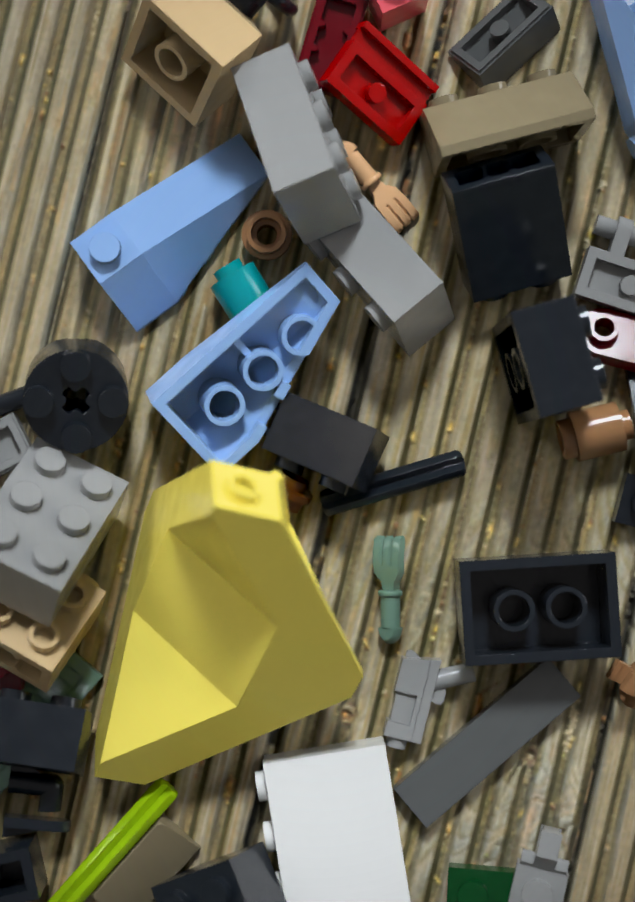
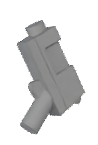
(415, 687)

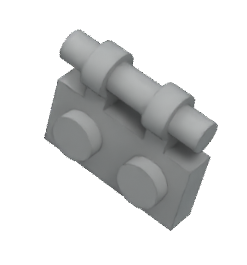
(607, 275)

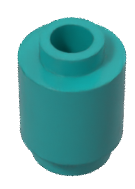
(238, 286)

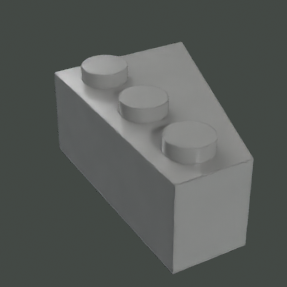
(388, 277)

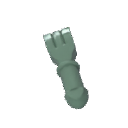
(389, 568)

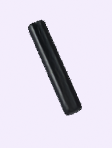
(397, 482)

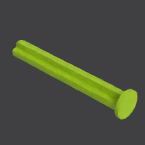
(117, 843)

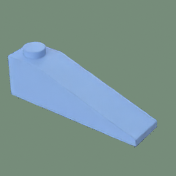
(239, 374)

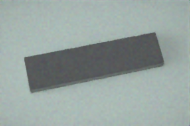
(486, 741)

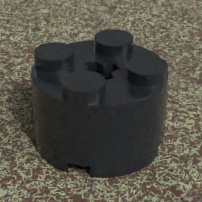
(74, 422)

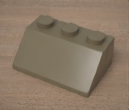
(505, 119)

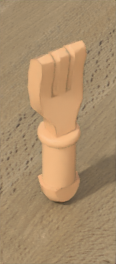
(386, 199)

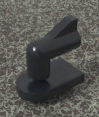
(49, 788)

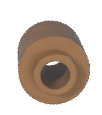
(594, 432)

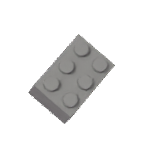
(298, 143)
(51, 526)

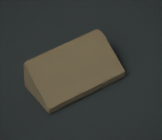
(149, 862)

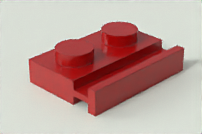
(378, 83)

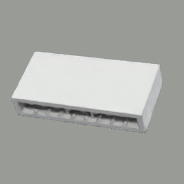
(334, 823)

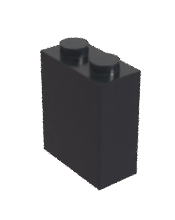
(507, 223)

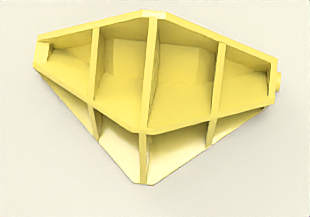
(217, 629)

